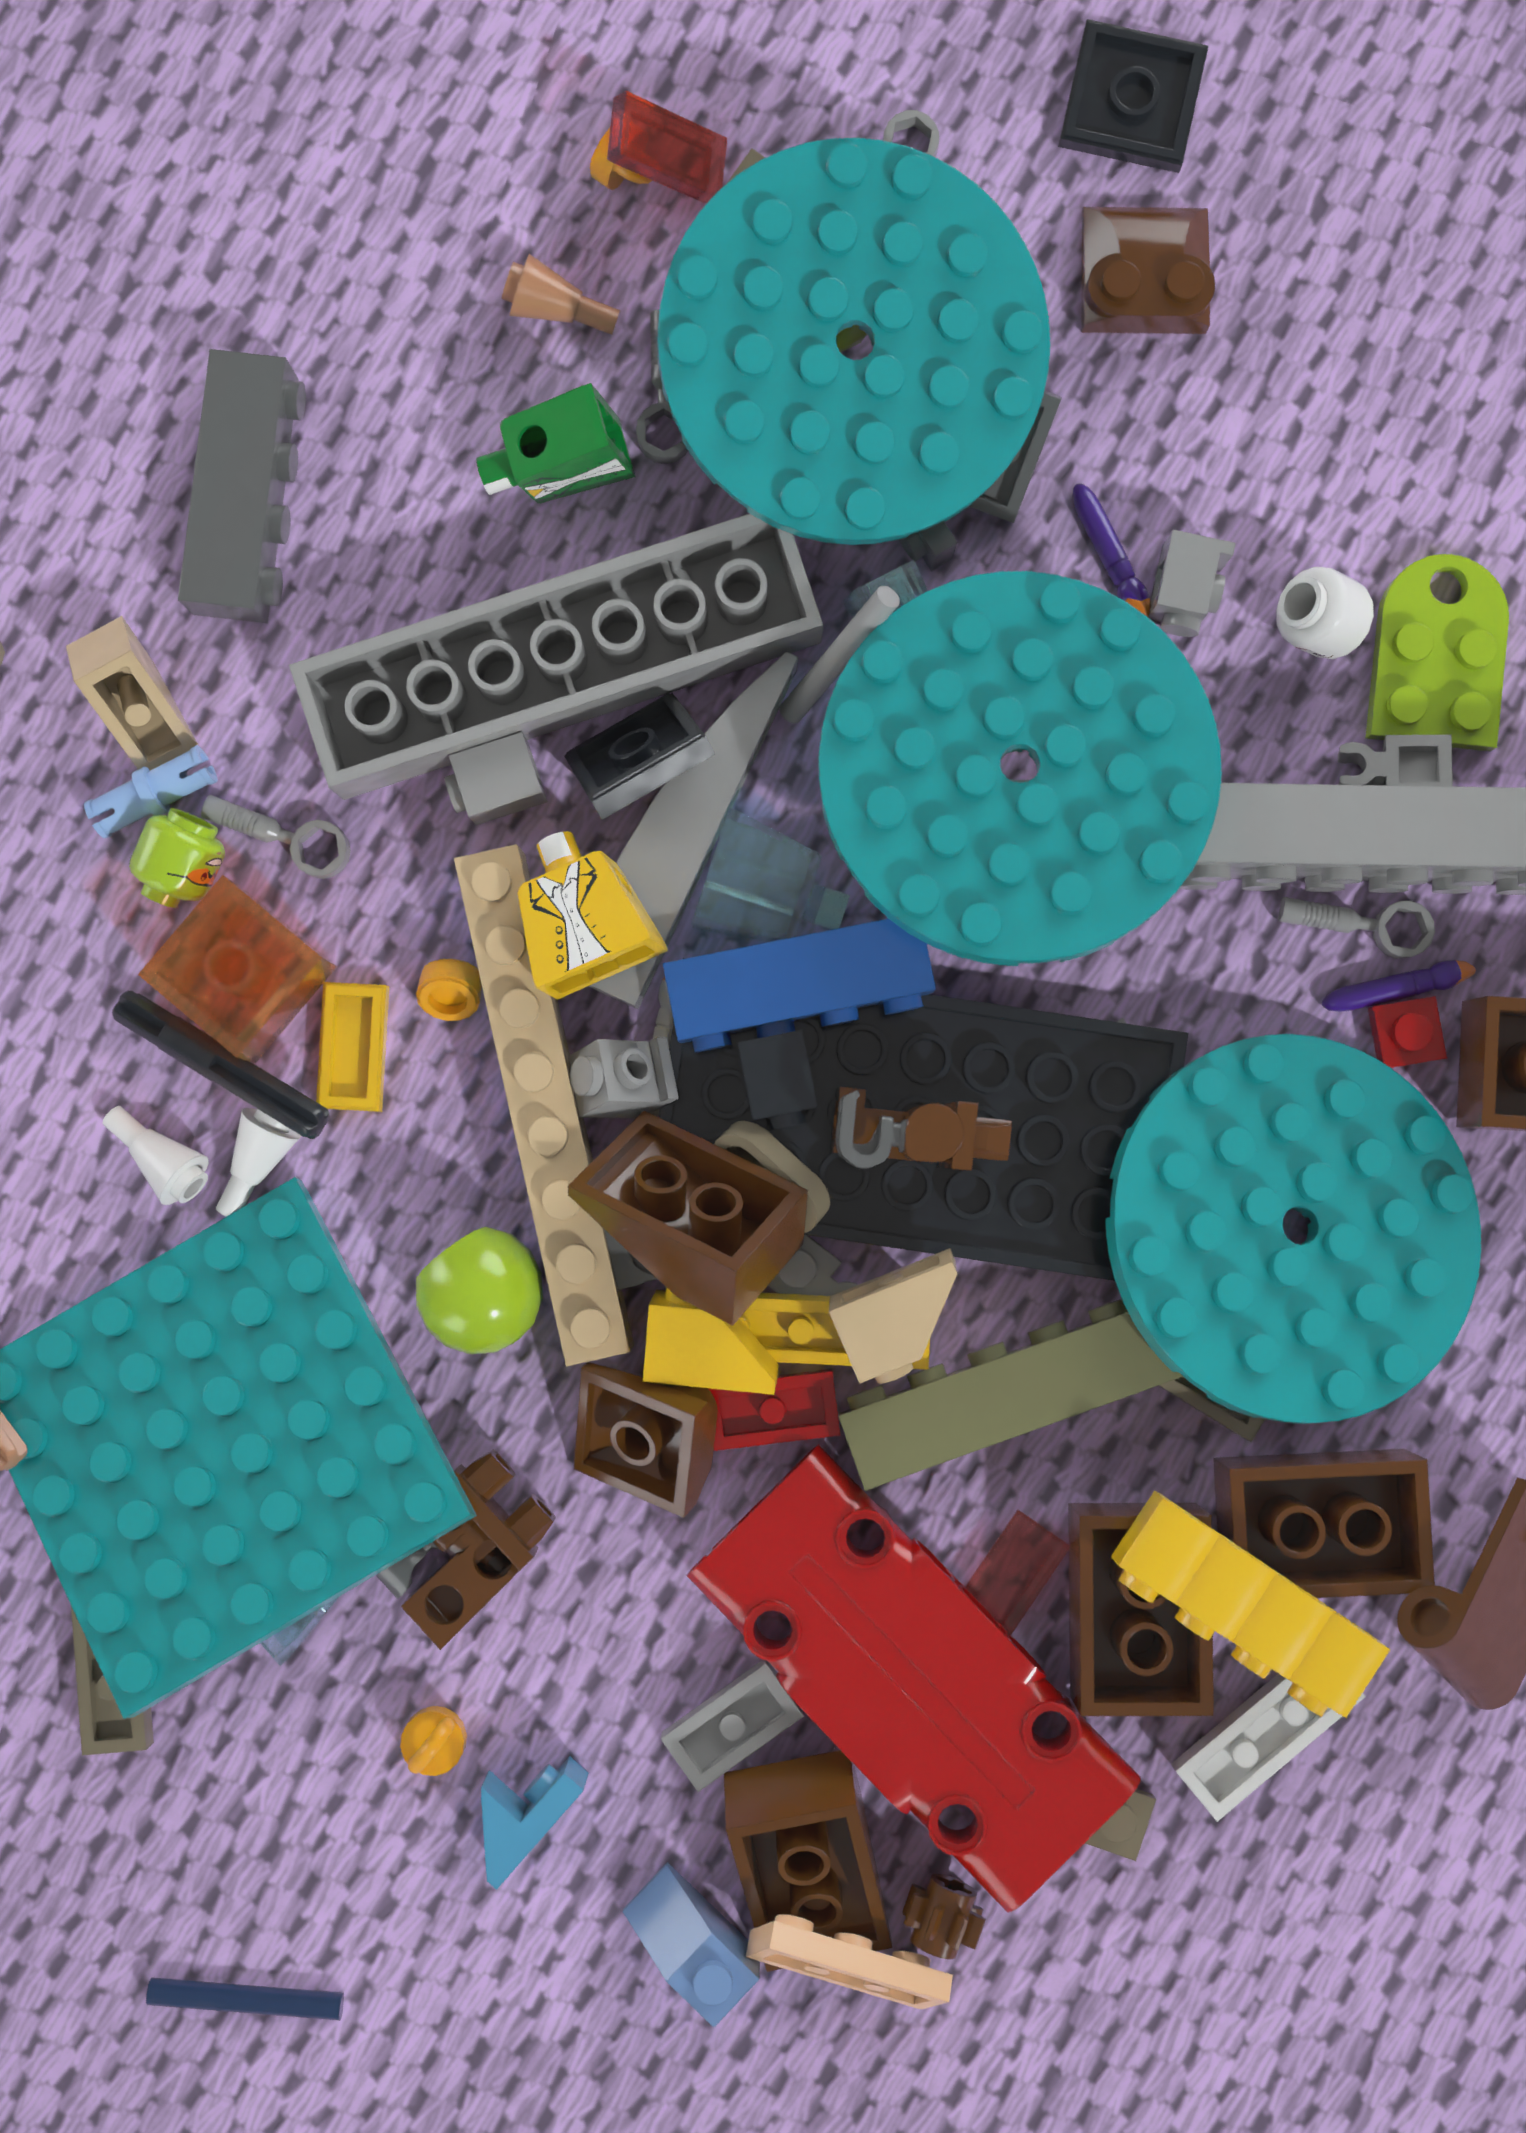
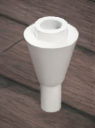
(257, 1150)
(168, 1166)

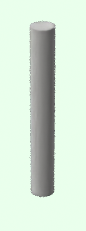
(837, 655)

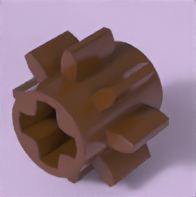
(943, 1916)

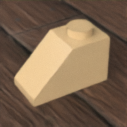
(129, 695)
(893, 1316)

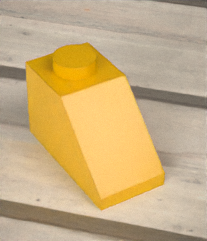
(703, 1351)

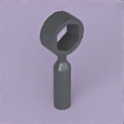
(657, 410)

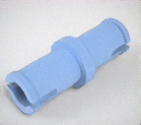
(150, 792)

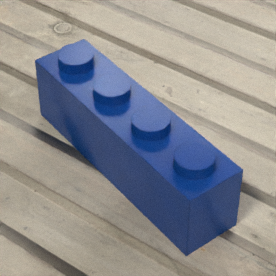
(797, 980)

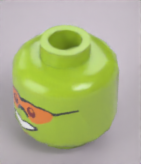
(176, 858)

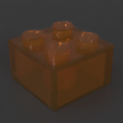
(237, 970)

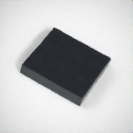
(1133, 96)
(638, 754)

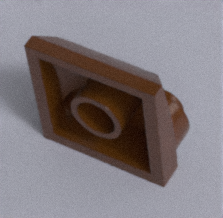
(1146, 270)
(645, 1436)

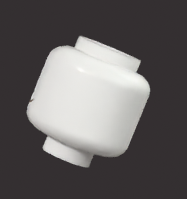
(1324, 613)

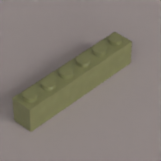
(999, 1395)

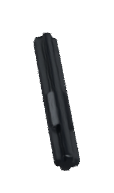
(217, 1064)

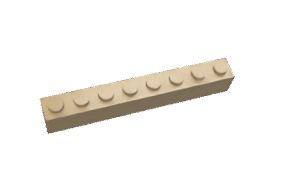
(542, 1110)

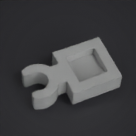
(1404, 761)
(810, 1272)

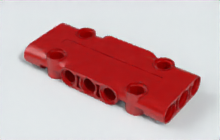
(915, 1680)

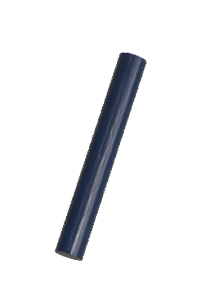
(245, 1998)

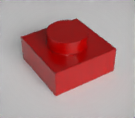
(1407, 1032)

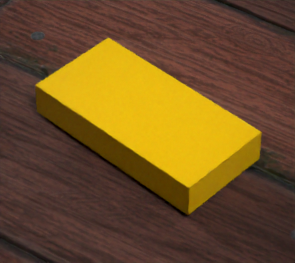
(352, 1046)

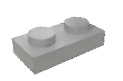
(731, 1725)

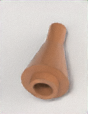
(545, 295)

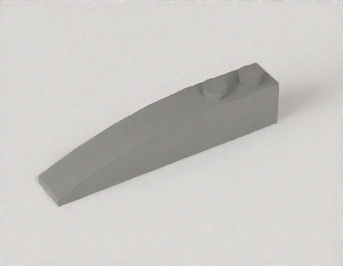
(688, 817)

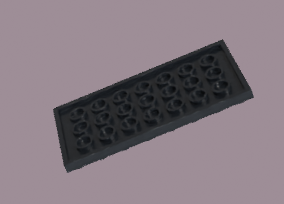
(1056, 1076)

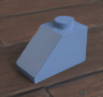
(692, 1944)

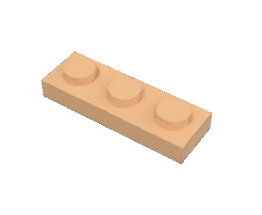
(849, 1962)

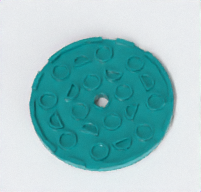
(833, 243)
(1001, 863)
(1204, 1245)

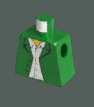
(559, 448)

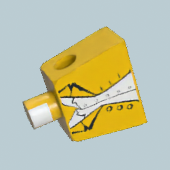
(582, 919)

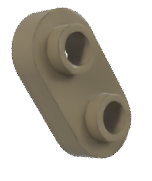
(761, 1148)

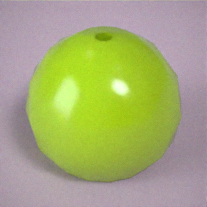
(480, 1292)

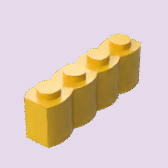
(1250, 1605)

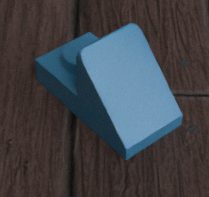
(516, 1827)

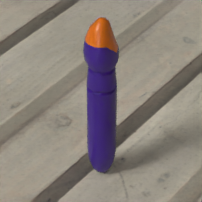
(1110, 549)
(1399, 986)

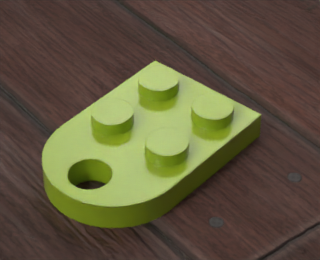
(1440, 662)

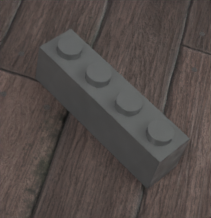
(240, 486)

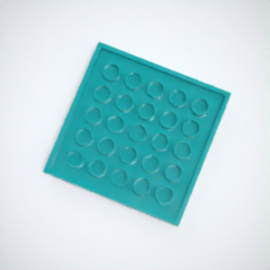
(220, 1447)

